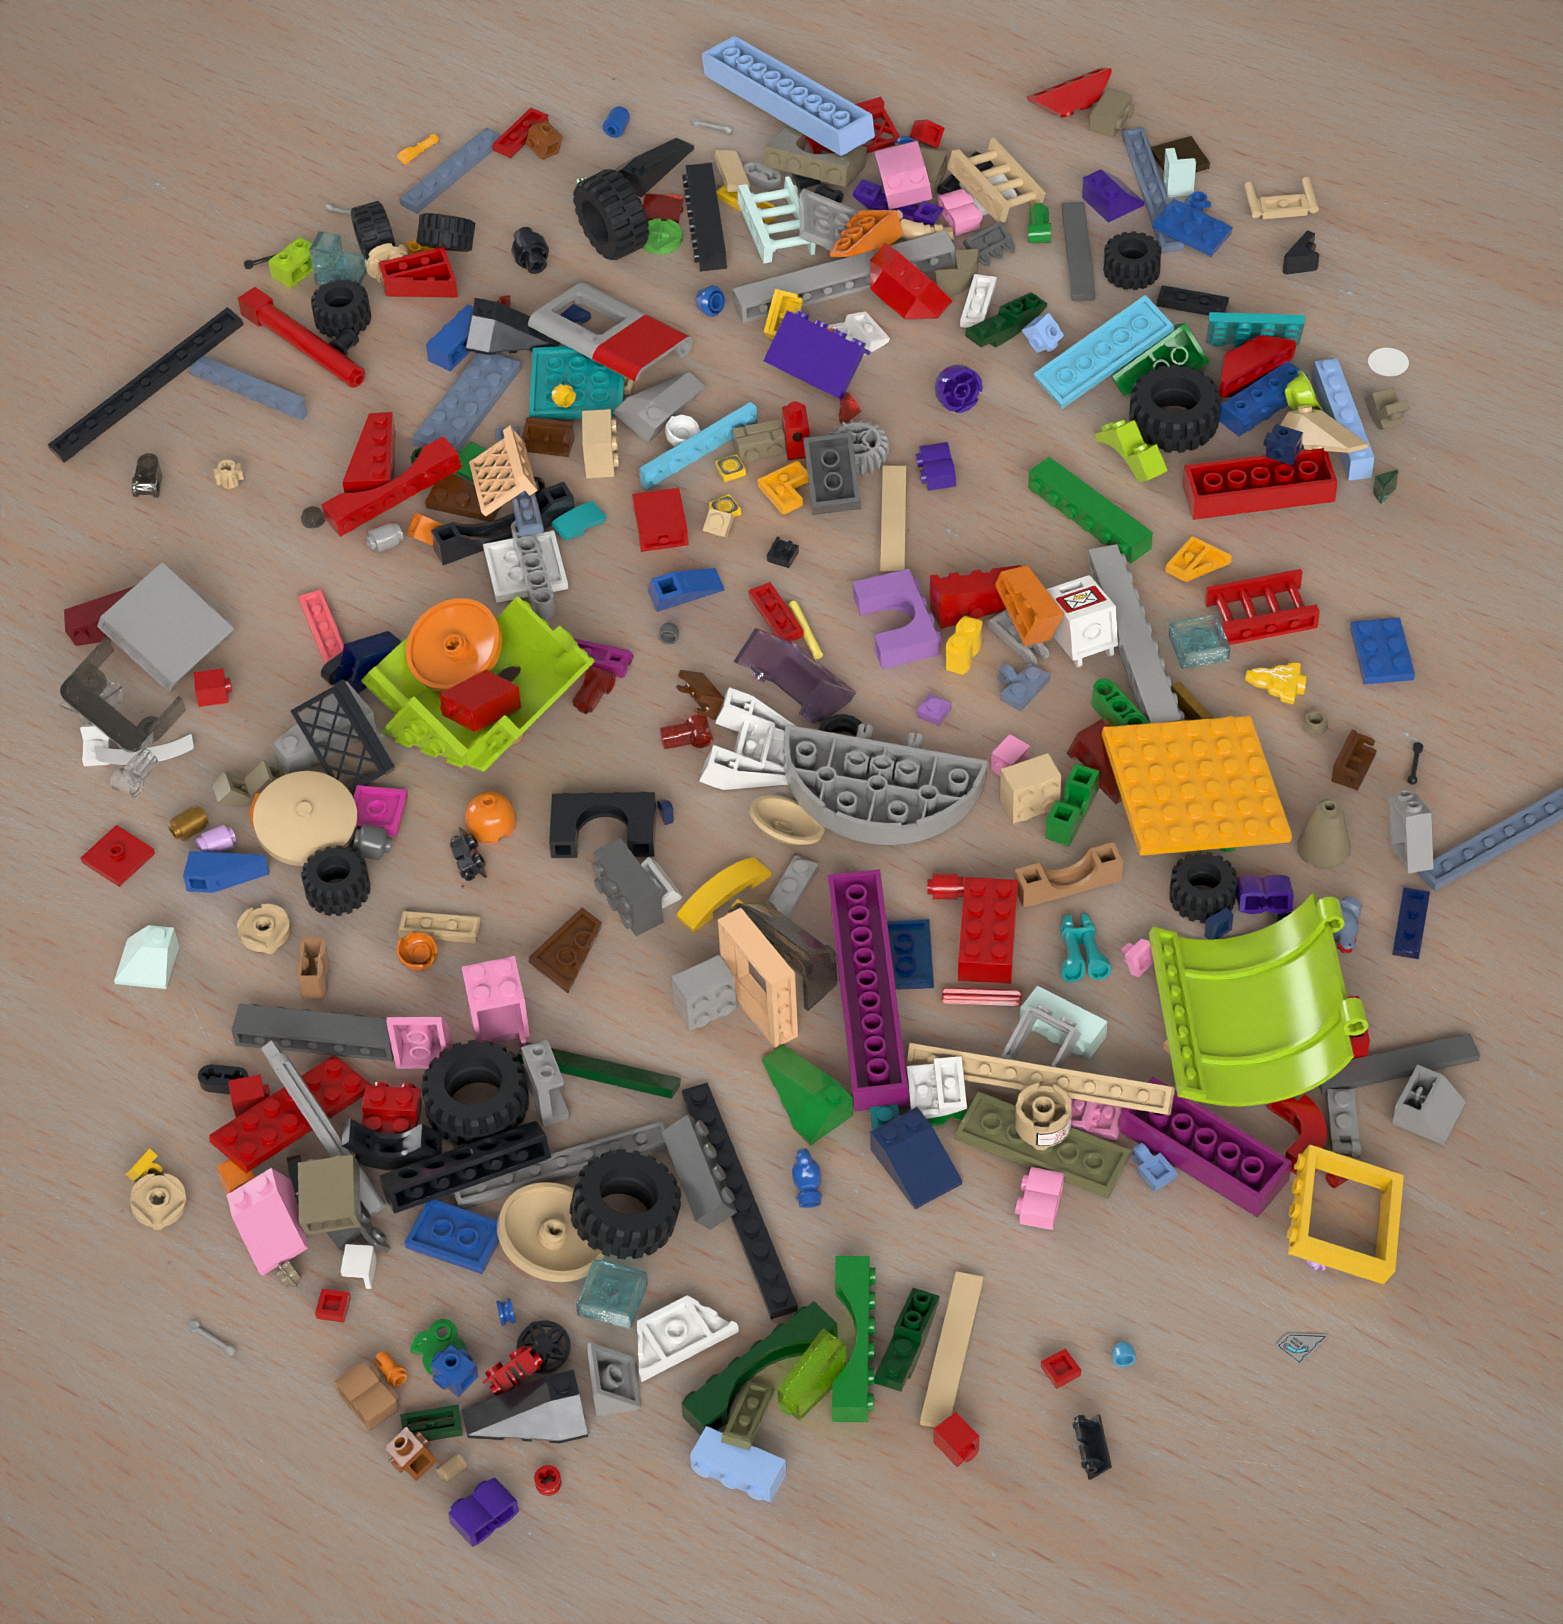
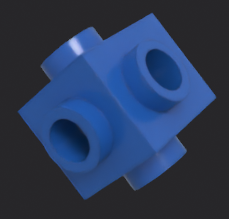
(454, 1370)

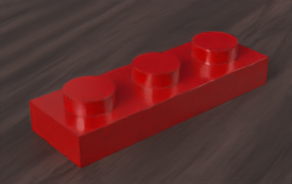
(515, 137)
(775, 612)

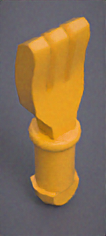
(412, 152)

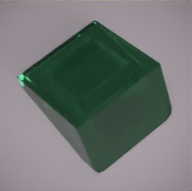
(1385, 485)

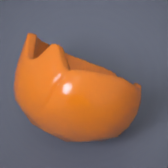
(417, 951)

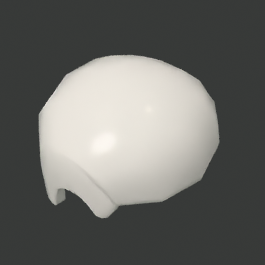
(680, 429)

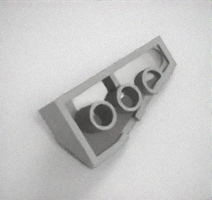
(652, 408)

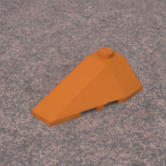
(868, 232)

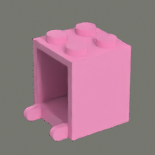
(496, 1001)

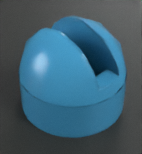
(1123, 1354)

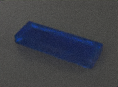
(1411, 923)

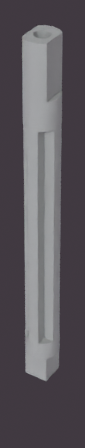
(318, 1120)

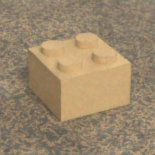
(599, 443)
(1029, 788)

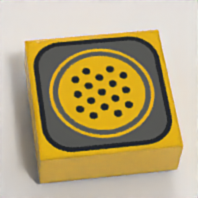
(730, 468)
(726, 504)

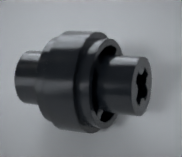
(530, 250)

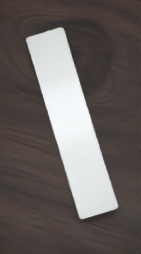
(162, 752)

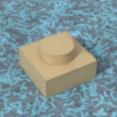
(718, 523)

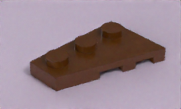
(458, 498)
(567, 949)

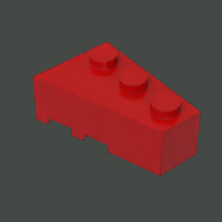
(419, 275)

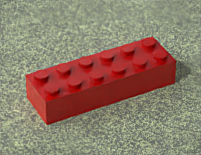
(1258, 484)

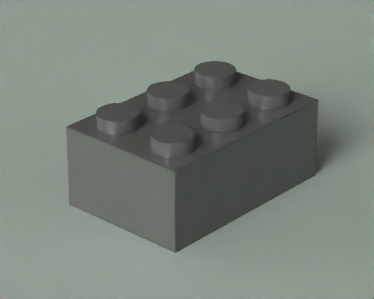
(832, 473)
(627, 887)

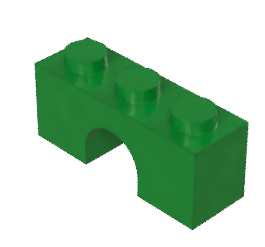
(1070, 812)

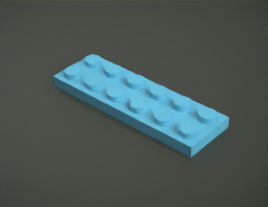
(1103, 351)

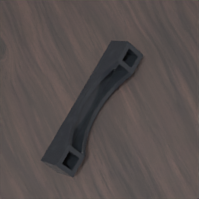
(460, 540)

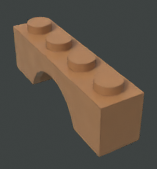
(1096, 869)

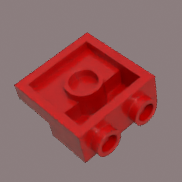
(391, 1108)

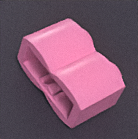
(960, 211)
(1041, 1198)

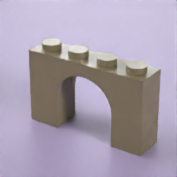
(787, 154)

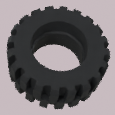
(611, 214)
(1175, 388)
(469, 1065)
(618, 1232)

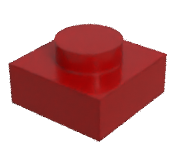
(332, 1305)
(1060, 1368)

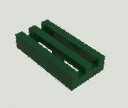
(434, 1429)

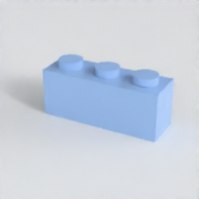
(747, 1470)

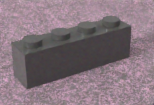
(699, 1172)

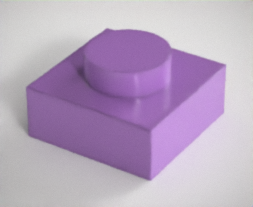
(934, 709)

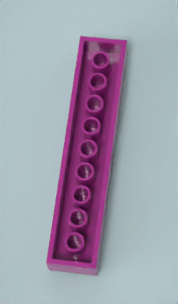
(868, 990)

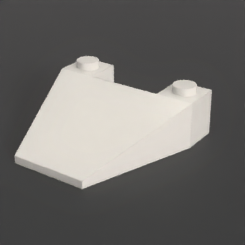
(758, 747)

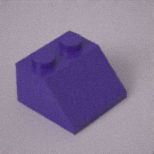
(1109, 195)

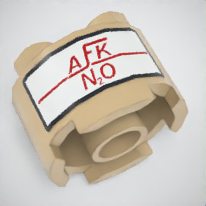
(1043, 1115)

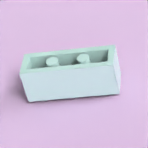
(1092, 1028)

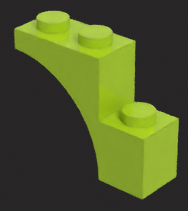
(1127, 441)

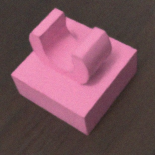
(1138, 957)

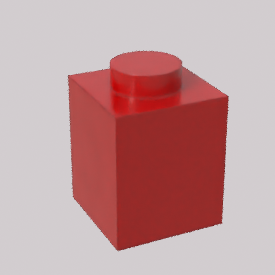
(212, 687)
(247, 1093)
(956, 1439)

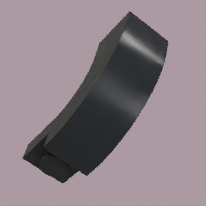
(390, 1150)

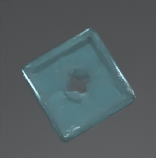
(1199, 641)
(596, 1294)

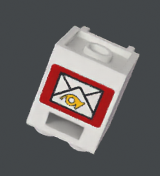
(1087, 621)

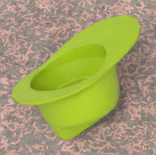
(1300, 392)

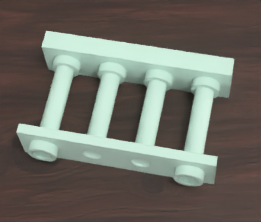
(759, 230)

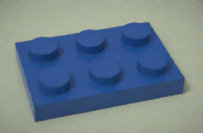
(1192, 227)
(1382, 651)
(454, 1236)

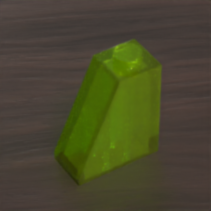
(812, 1376)

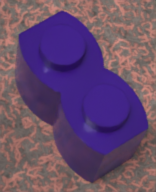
(936, 466)
(1264, 894)
(483, 1511)

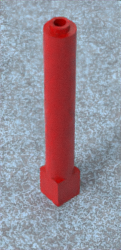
(260, 310)

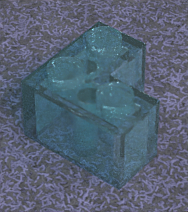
(332, 263)

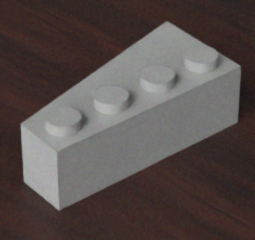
(295, 752)

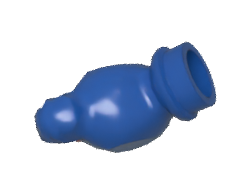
(807, 1179)

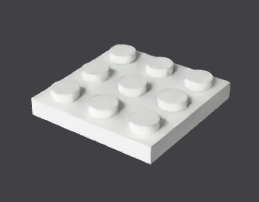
(506, 572)

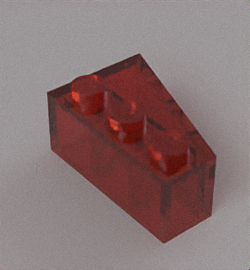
(1091, 752)

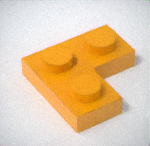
(781, 486)

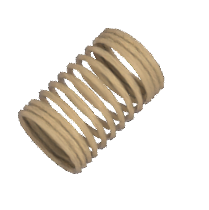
(460, 1463)

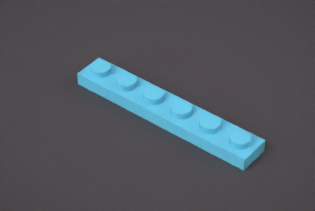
(696, 446)

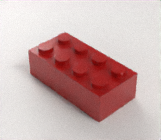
(987, 930)

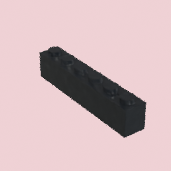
(705, 217)

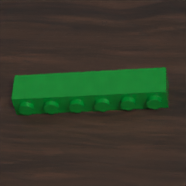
(1089, 509)

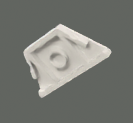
(677, 1334)

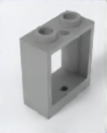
(1411, 831)
(1026, 1024)

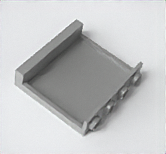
(165, 626)

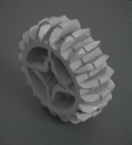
(864, 437)

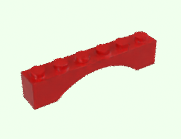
(353, 509)

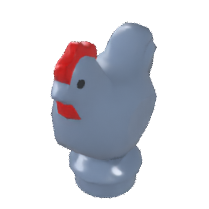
(1347, 935)

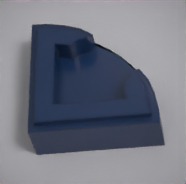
(576, 314)
(666, 811)

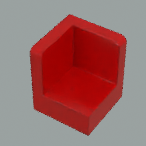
(927, 133)

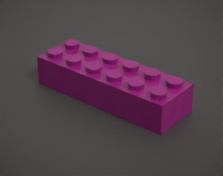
(1211, 1151)

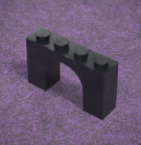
(574, 810)

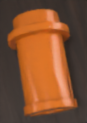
(394, 1373)

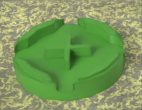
(663, 236)

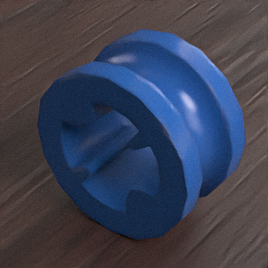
(505, 1312)

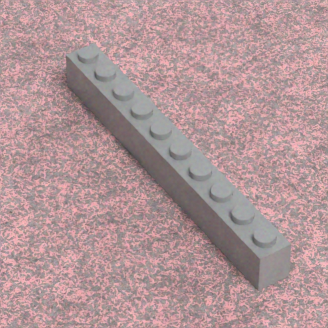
(839, 276)
(1134, 634)

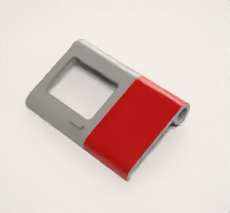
(626, 347)

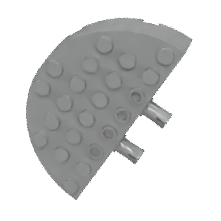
(879, 788)

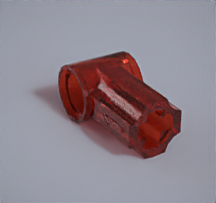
(595, 684)
(694, 732)

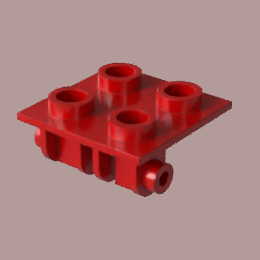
(497, 1375)

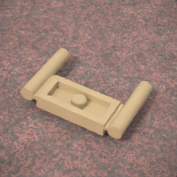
(1284, 205)

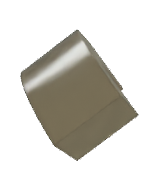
(958, 280)
(240, 792)

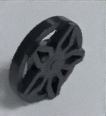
(545, 1345)

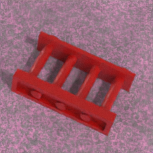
(1266, 625)

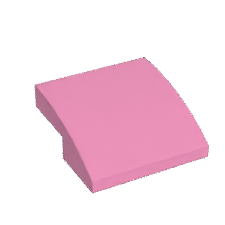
(1096, 1118)

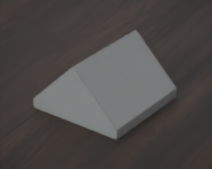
(613, 1380)

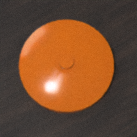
(453, 643)

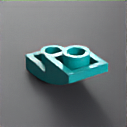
(577, 520)

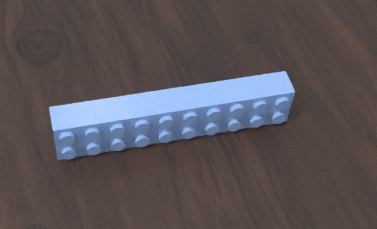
(788, 95)

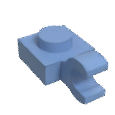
(1153, 1169)

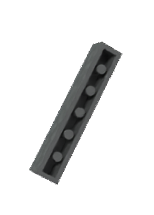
(313, 1032)

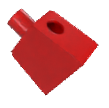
(795, 420)

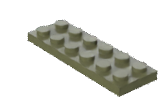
(1083, 1158)

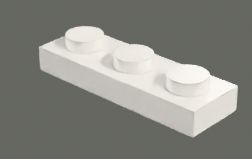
(978, 300)

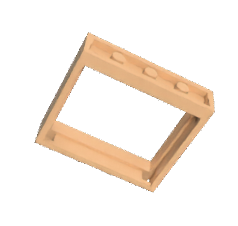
(771, 1012)

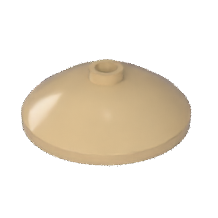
(785, 821)

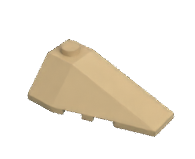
(1322, 431)

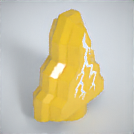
(1279, 681)

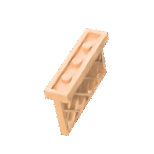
(517, 465)

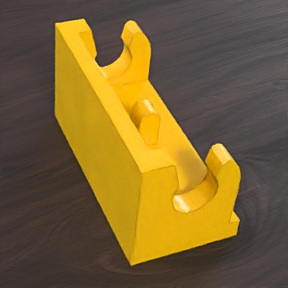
(780, 304)

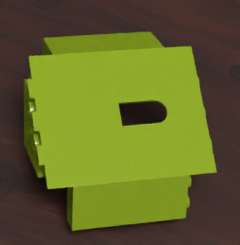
(548, 666)

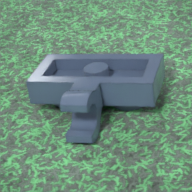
(1021, 687)

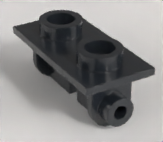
(473, 862)
(1093, 1445)

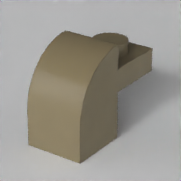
(1386, 409)

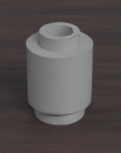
(384, 537)

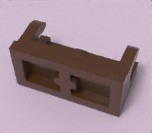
(548, 436)
(702, 692)
(1354, 761)

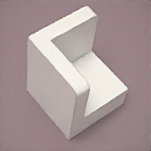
(359, 1262)

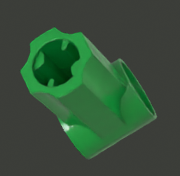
(1039, 227)

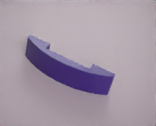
(872, 197)

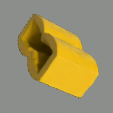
(963, 645)

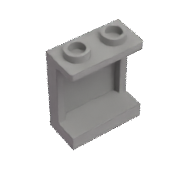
(544, 1082)

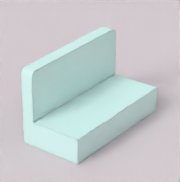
(1178, 175)

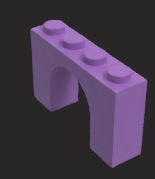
(901, 593)

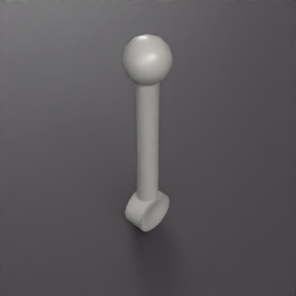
(696, 122)
(330, 207)
(194, 1327)

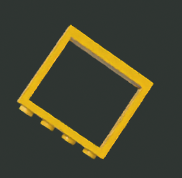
(1303, 1246)

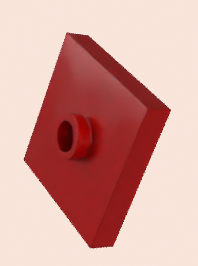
(117, 855)

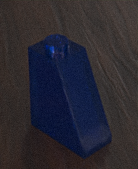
(362, 656)

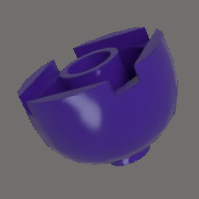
(958, 388)

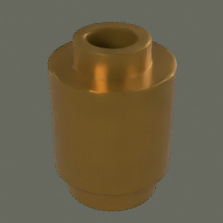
(188, 823)

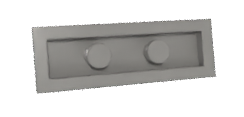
(793, 885)

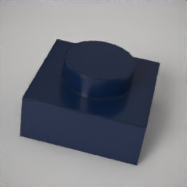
(1218, 924)

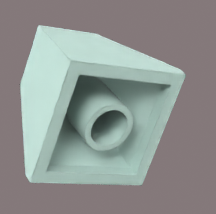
(148, 958)

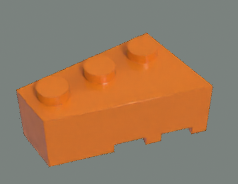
(1028, 605)

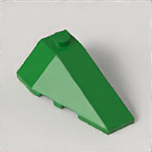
(1174, 349)

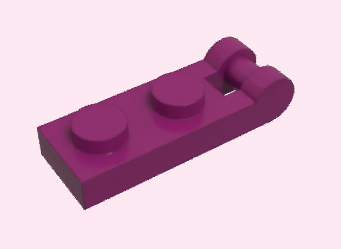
(605, 654)

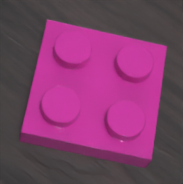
(380, 807)

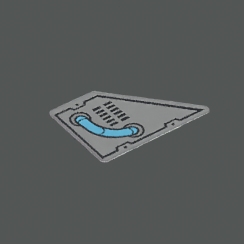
(1300, 1345)

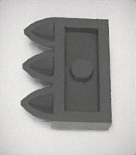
(990, 241)

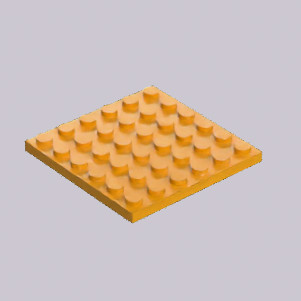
(1196, 785)

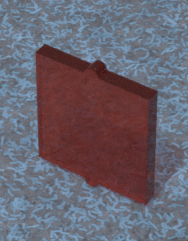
(663, 207)

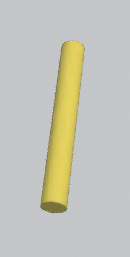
(808, 634)

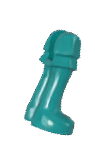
(1074, 965)

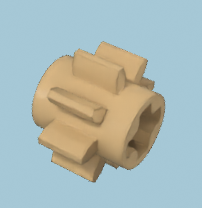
(228, 474)

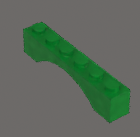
(850, 1387)

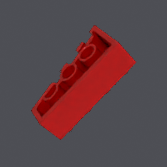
(374, 455)
(965, 596)

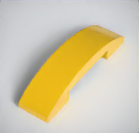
(719, 889)

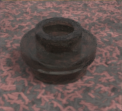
(312, 517)

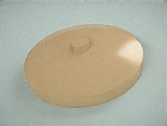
(304, 815)
(540, 1236)

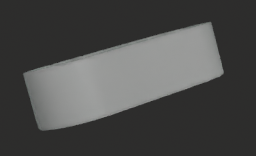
(763, 176)

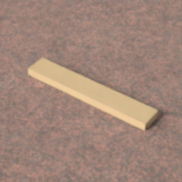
(893, 519)
(952, 1349)

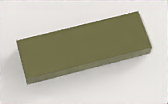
(748, 1415)

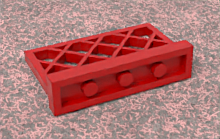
(876, 108)

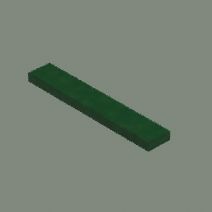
(614, 1073)

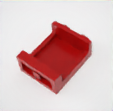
(660, 519)

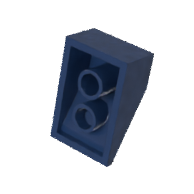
(914, 1157)

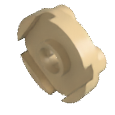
(383, 253)
(267, 940)
(158, 1215)

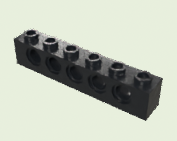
(465, 1166)

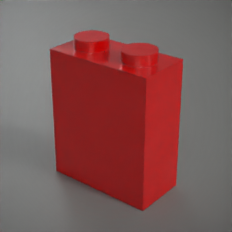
(480, 700)

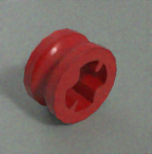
(552, 1486)

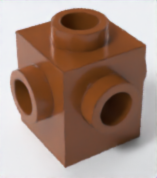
(544, 140)
(406, 1449)

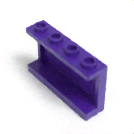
(815, 353)

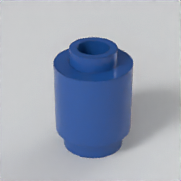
(616, 122)

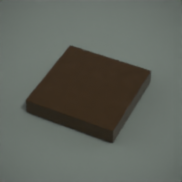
(1185, 149)

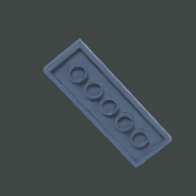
(468, 400)

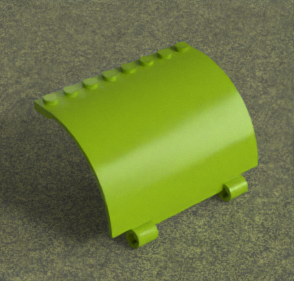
(1257, 1010)

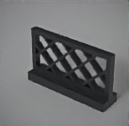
(361, 726)

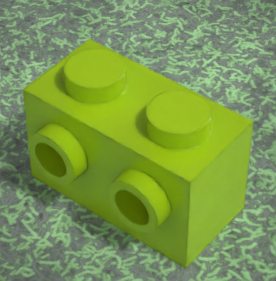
(292, 263)

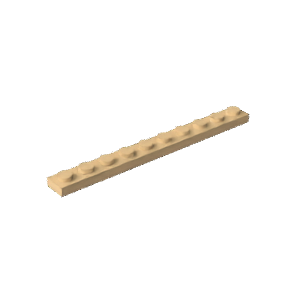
(1075, 1083)

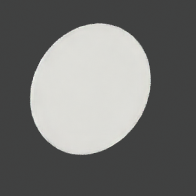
(1388, 362)

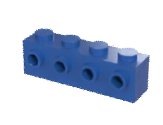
(1258, 400)

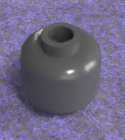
(371, 841)

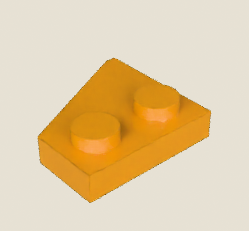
(1196, 559)

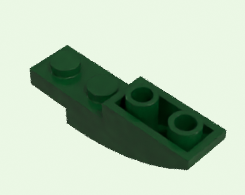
(1008, 322)
(908, 1340)

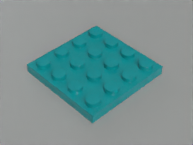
(1241, 327)
(593, 383)

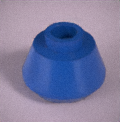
(710, 301)

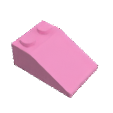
(903, 175)
(418, 1040)
(268, 1219)

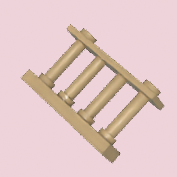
(987, 194)

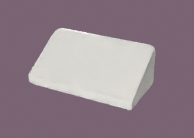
(669, 892)

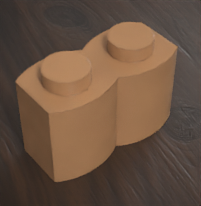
(313, 967)
(367, 1395)

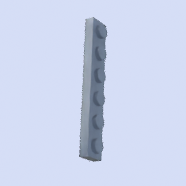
(449, 171)
(250, 387)

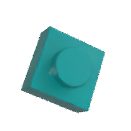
(883, 1114)

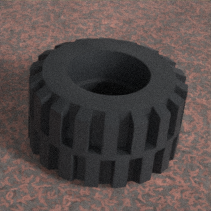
(371, 227)
(445, 231)
(1132, 260)
(339, 307)
(331, 865)
(1202, 870)

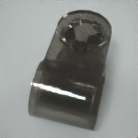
(147, 476)

